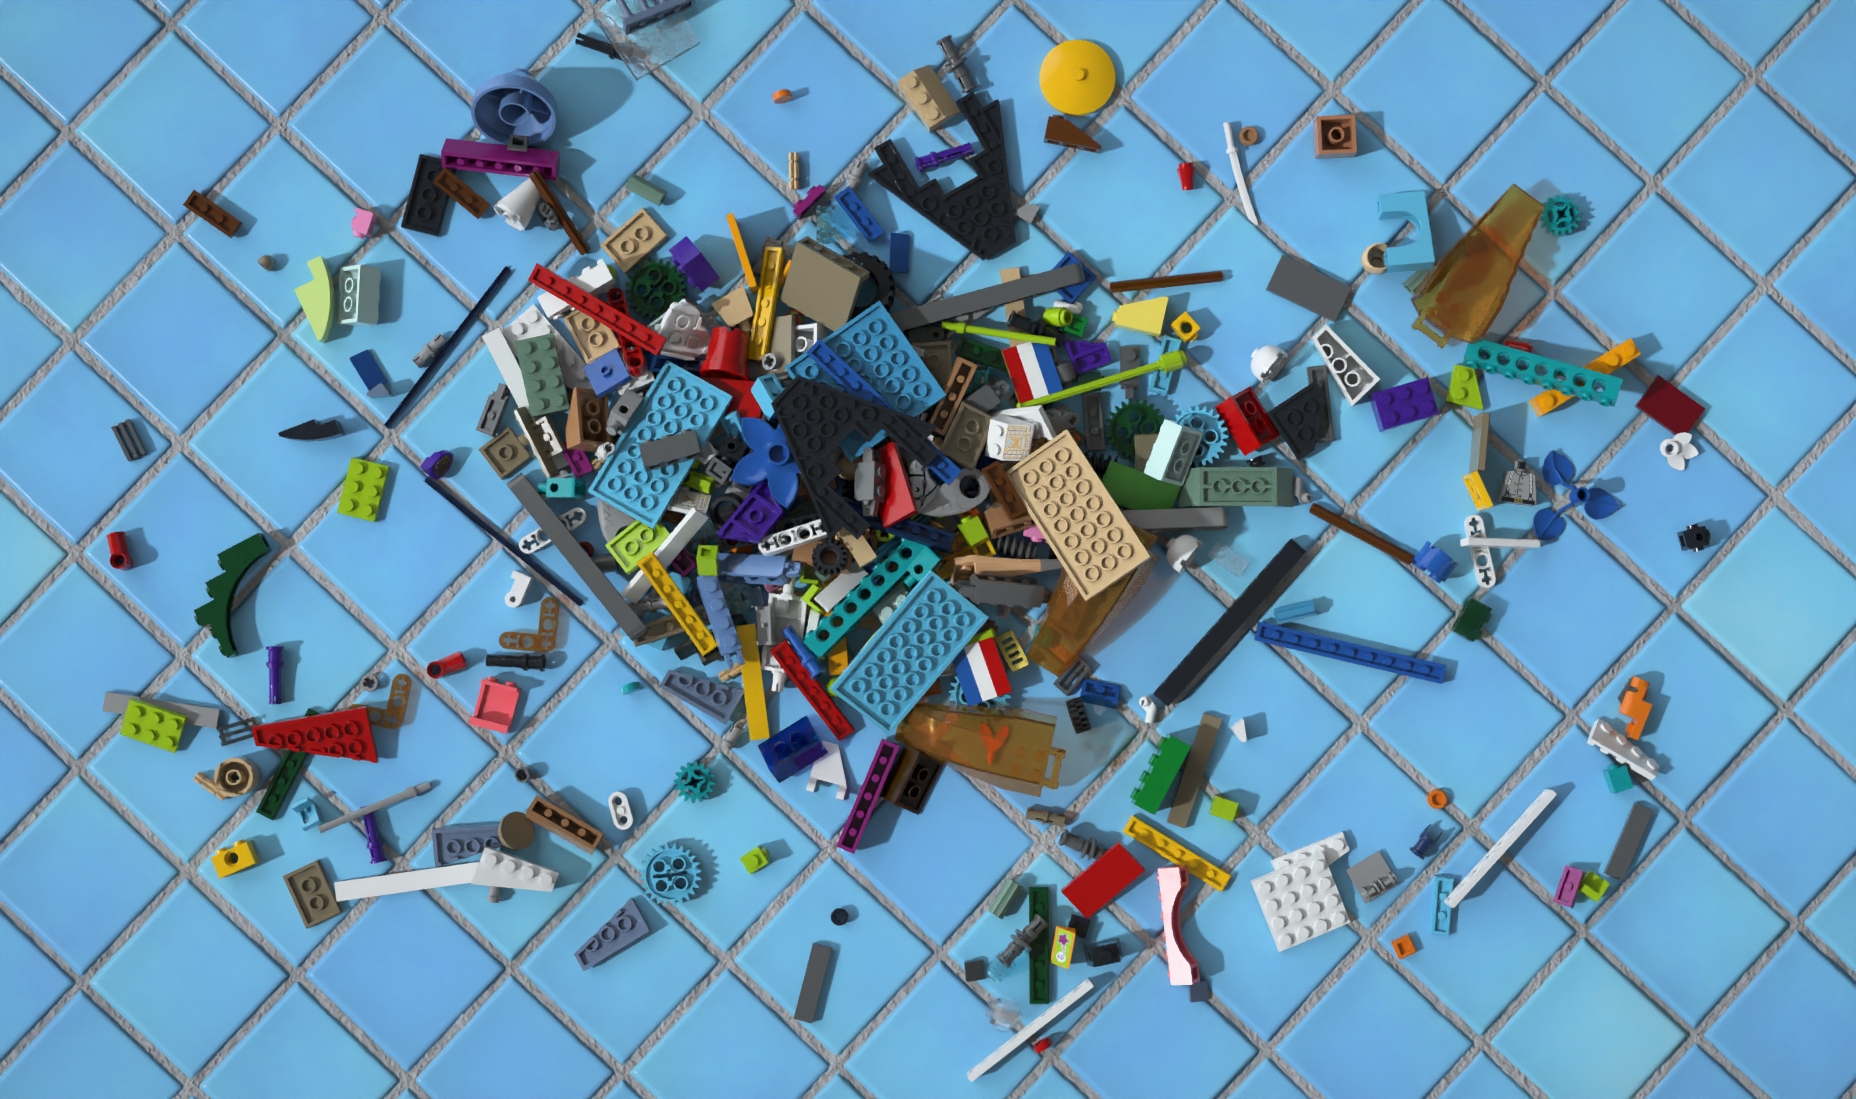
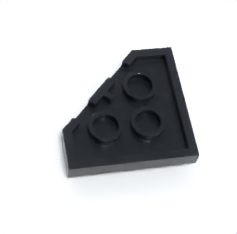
(1300, 419)

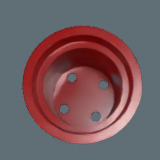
(727, 355)

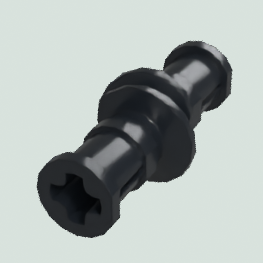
(1037, 327)

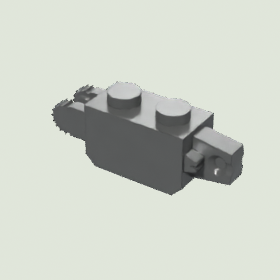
(986, 396)
(870, 482)

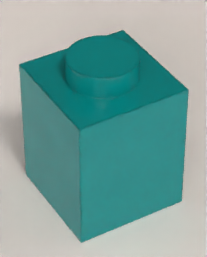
(1617, 778)

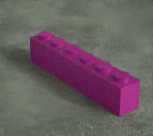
(499, 160)
(868, 796)

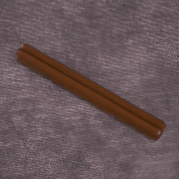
(563, 217)

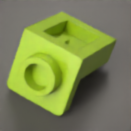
(755, 859)

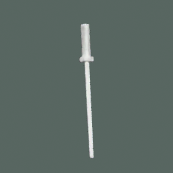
(1232, 151)

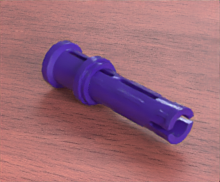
(934, 159)
(274, 664)
(374, 843)

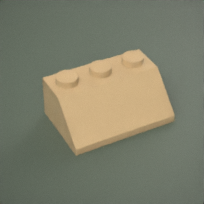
(928, 97)

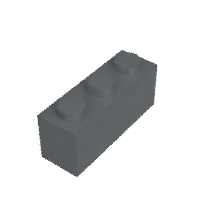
(670, 450)

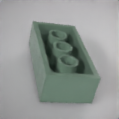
(542, 375)

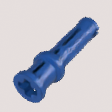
(808, 659)

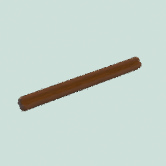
(1167, 281)
(1361, 533)

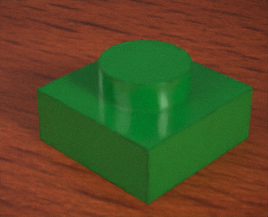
(1077, 326)

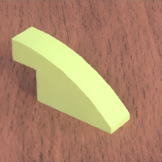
(318, 298)

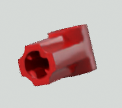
(118, 549)
(448, 665)

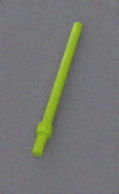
(961, 327)

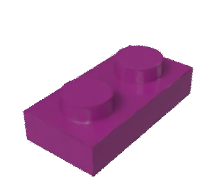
(803, 206)
(578, 461)
(1569, 886)

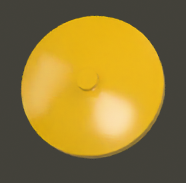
(1077, 78)

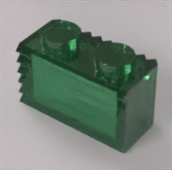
(1471, 620)

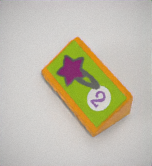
(1063, 946)

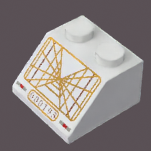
(1009, 438)
(686, 500)

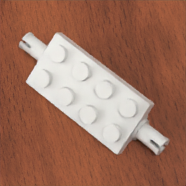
(789, 612)

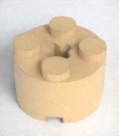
(247, 773)

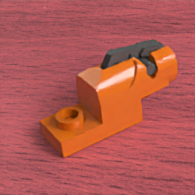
(1633, 706)

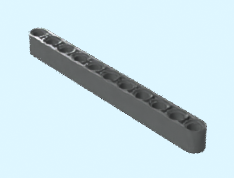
(989, 297)
(577, 557)

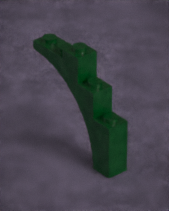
(222, 588)

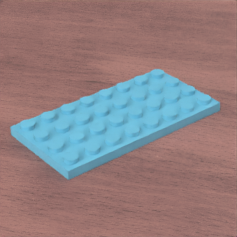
(670, 406)
(909, 652)

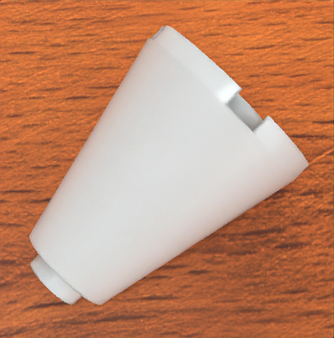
(519, 205)

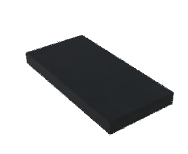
(426, 200)

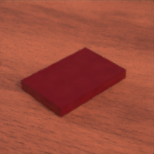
(1669, 406)

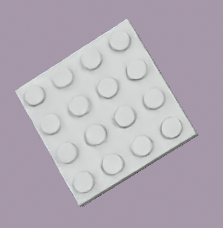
(1300, 901)

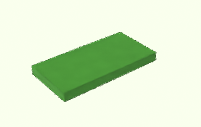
(1138, 490)

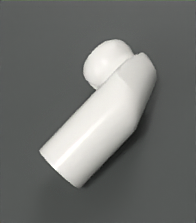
(1074, 308)
(1150, 707)

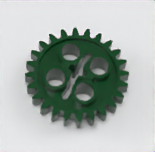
(642, 278)
(1120, 419)

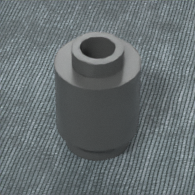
(606, 563)

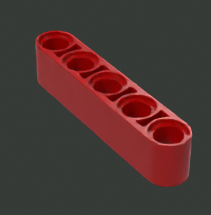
(631, 356)

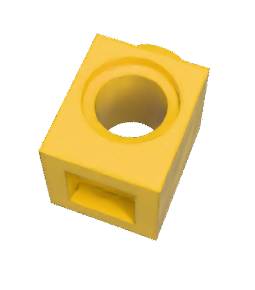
(1185, 319)

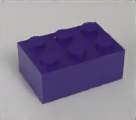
(1403, 404)

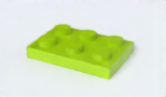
(363, 489)
(636, 543)
(153, 725)

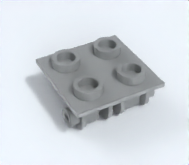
(1372, 877)

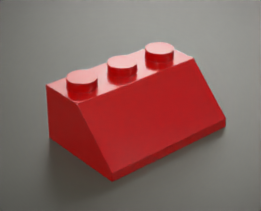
(1247, 421)

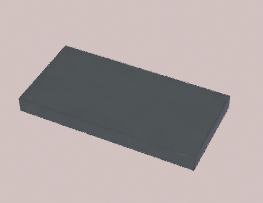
(1308, 288)

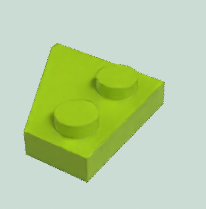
(1464, 388)

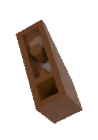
(1064, 133)

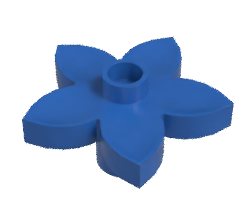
(769, 461)

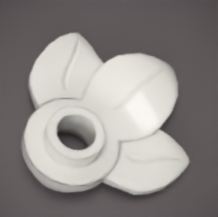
(1680, 450)

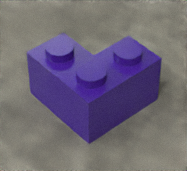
(693, 263)

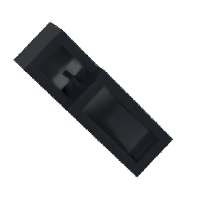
(313, 431)

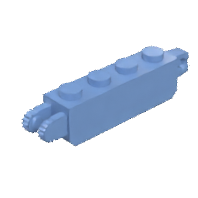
(757, 568)
(719, 618)

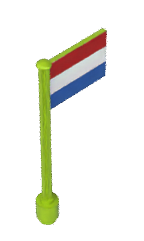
(1038, 382)
(977, 669)

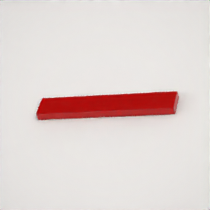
(812, 690)

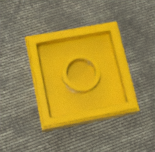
(1477, 491)

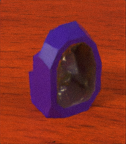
(437, 464)

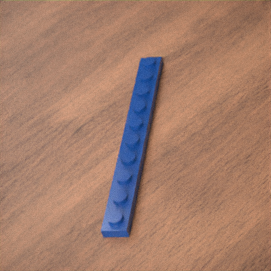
(858, 387)
(1350, 652)

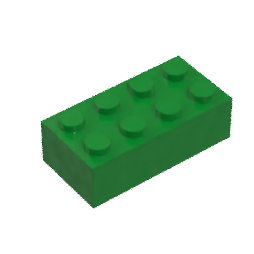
(1160, 773)

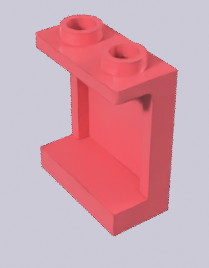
(496, 705)

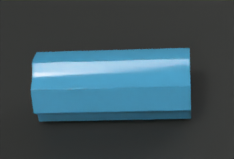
(1294, 612)

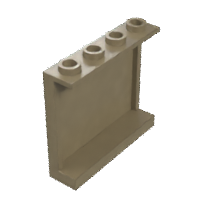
(822, 284)

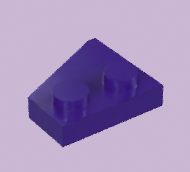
(1087, 355)

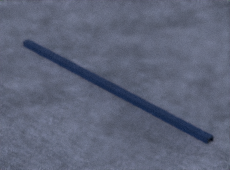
(447, 347)
(502, 540)

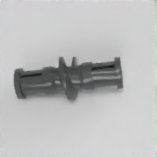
(956, 64)
(1079, 844)
(1022, 941)

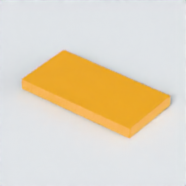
(742, 252)

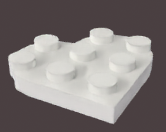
(684, 332)

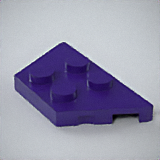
(753, 517)

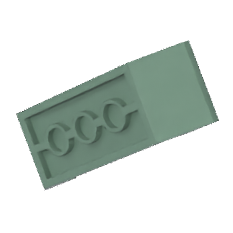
(1237, 487)

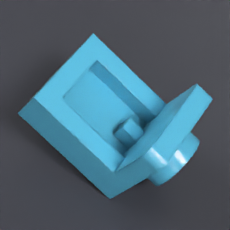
(307, 813)

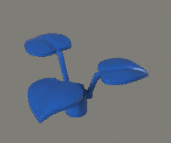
(1598, 502)

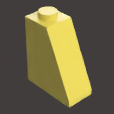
(1142, 316)

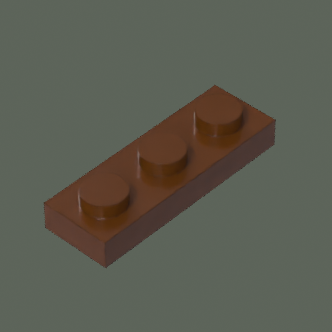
(461, 193)
(212, 214)
(1003, 490)

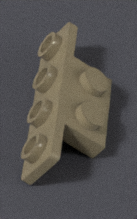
(542, 438)

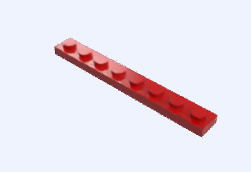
(597, 309)

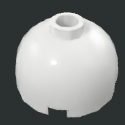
(1267, 362)
(1182, 551)

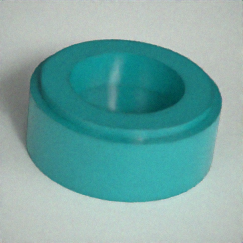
(630, 688)

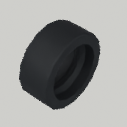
(714, 516)

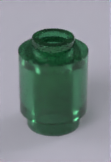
(1089, 377)

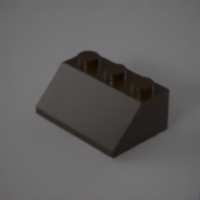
(911, 780)

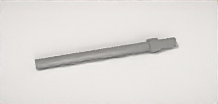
(409, 792)

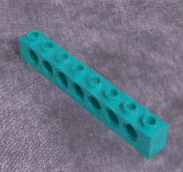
(1553, 369)
(864, 607)

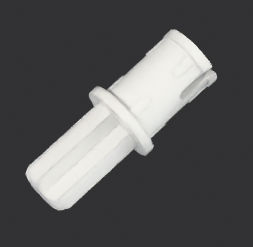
(604, 451)

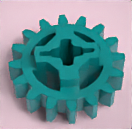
(1566, 219)
(697, 790)

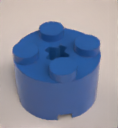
(1435, 562)

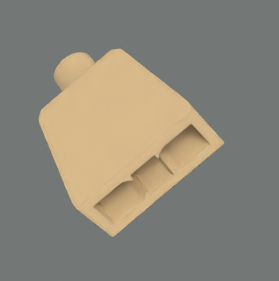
(735, 310)

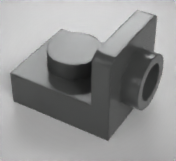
(720, 471)

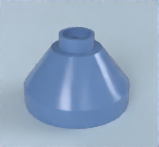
(514, 106)

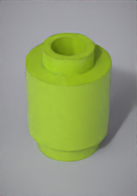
(1057, 316)

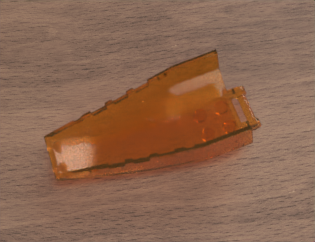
(1475, 274)
(1074, 624)
(989, 744)

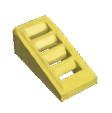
(1005, 653)

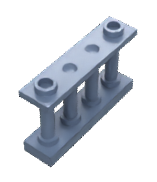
(651, 15)

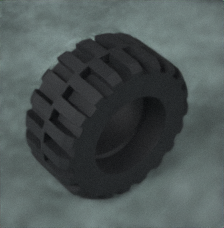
(882, 277)

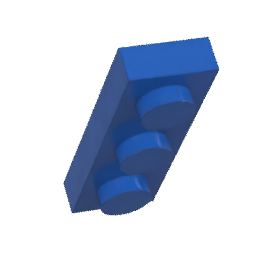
(859, 214)

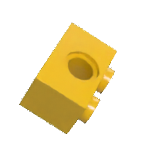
(246, 857)

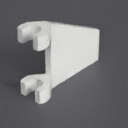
(829, 769)

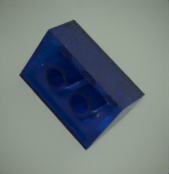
(792, 749)

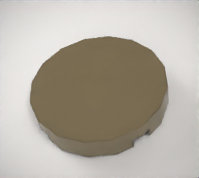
(516, 831)

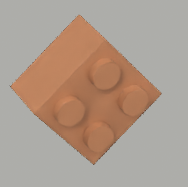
(1334, 136)

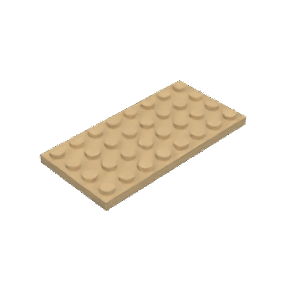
(1077, 515)

